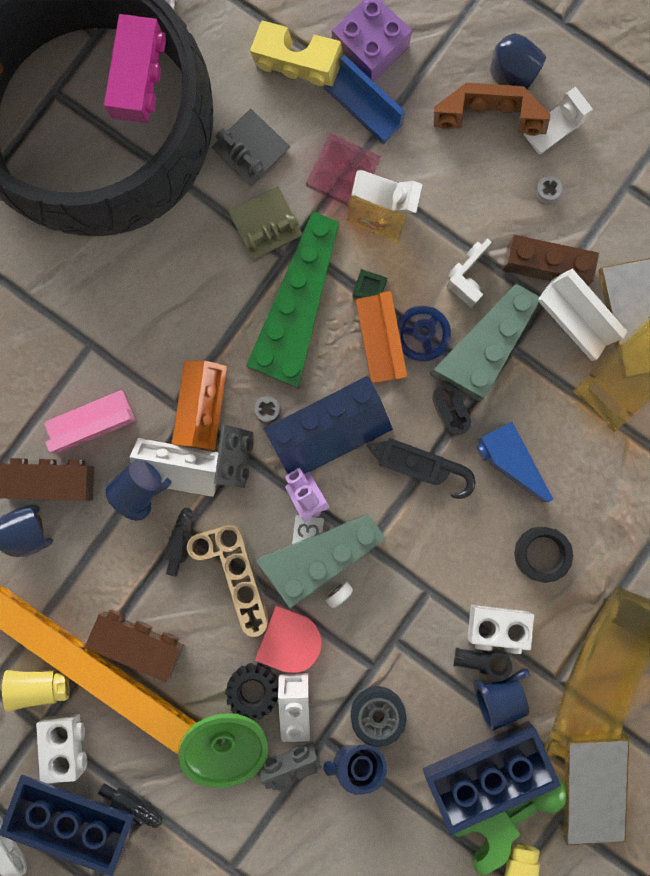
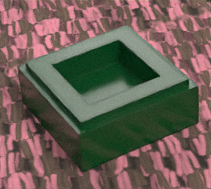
(368, 284)

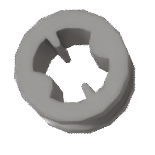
(548, 199)
(267, 400)

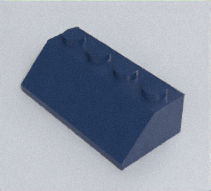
(329, 427)
(491, 777)
(67, 825)

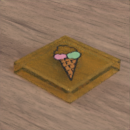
(375, 218)

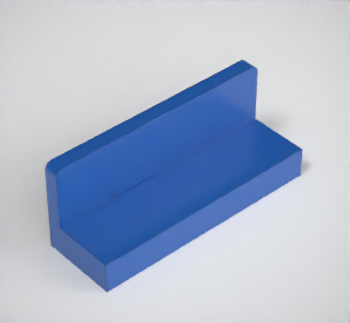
(366, 101)

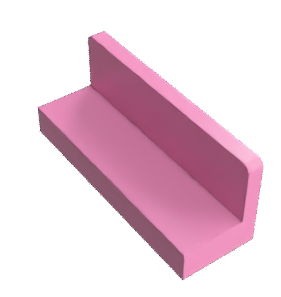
(88, 422)

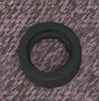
(563, 565)

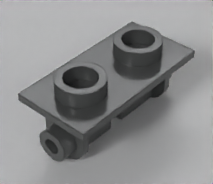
(300, 760)

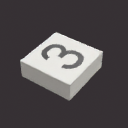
(308, 529)

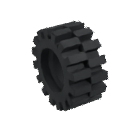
(240, 704)

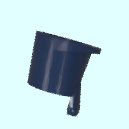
(134, 489)
(502, 700)
(358, 768)

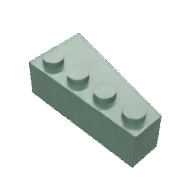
(484, 350)
(315, 560)

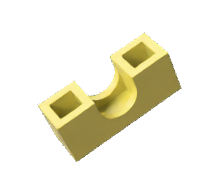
(316, 63)

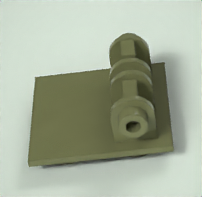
(265, 223)

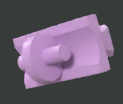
(305, 494)

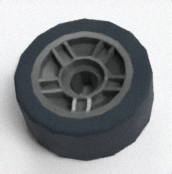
(389, 726)

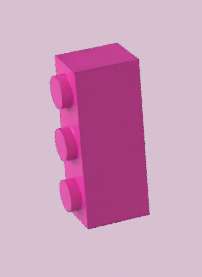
(134, 69)

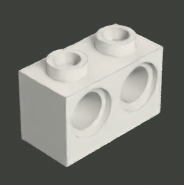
(501, 621)
(52, 747)

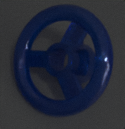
(429, 325)

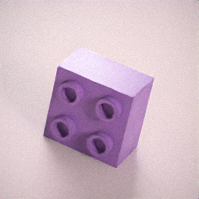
(372, 37)

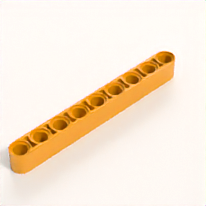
(92, 671)

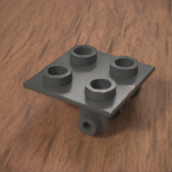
(250, 146)
(233, 456)

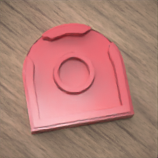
(289, 642)

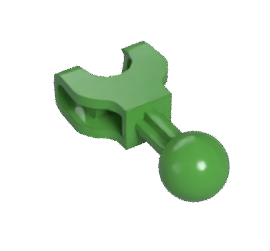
(503, 829)

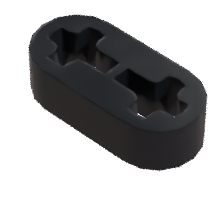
(457, 406)

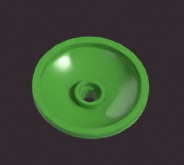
(223, 750)

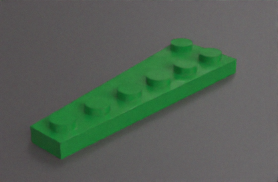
(290, 322)

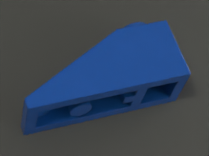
(510, 456)

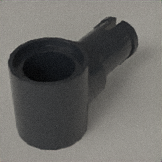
(482, 661)

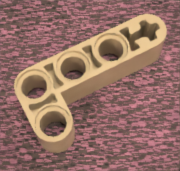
(235, 580)

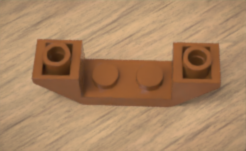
(503, 98)

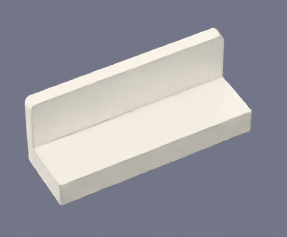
(581, 314)
(187, 467)

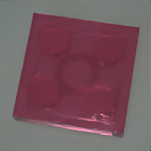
(337, 168)

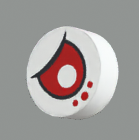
(338, 594)

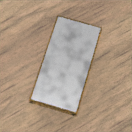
(627, 293)
(596, 788)

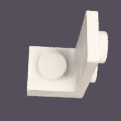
(563, 120)
(395, 196)
(465, 288)
(294, 707)

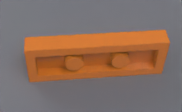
(381, 337)
(199, 404)

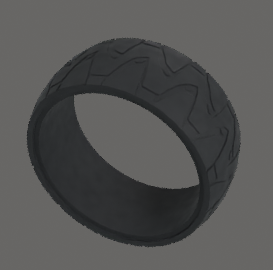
(167, 175)

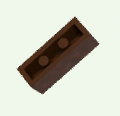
(548, 260)
(46, 480)
(135, 645)

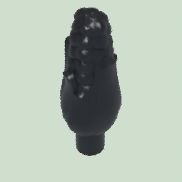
(176, 548)
(130, 803)

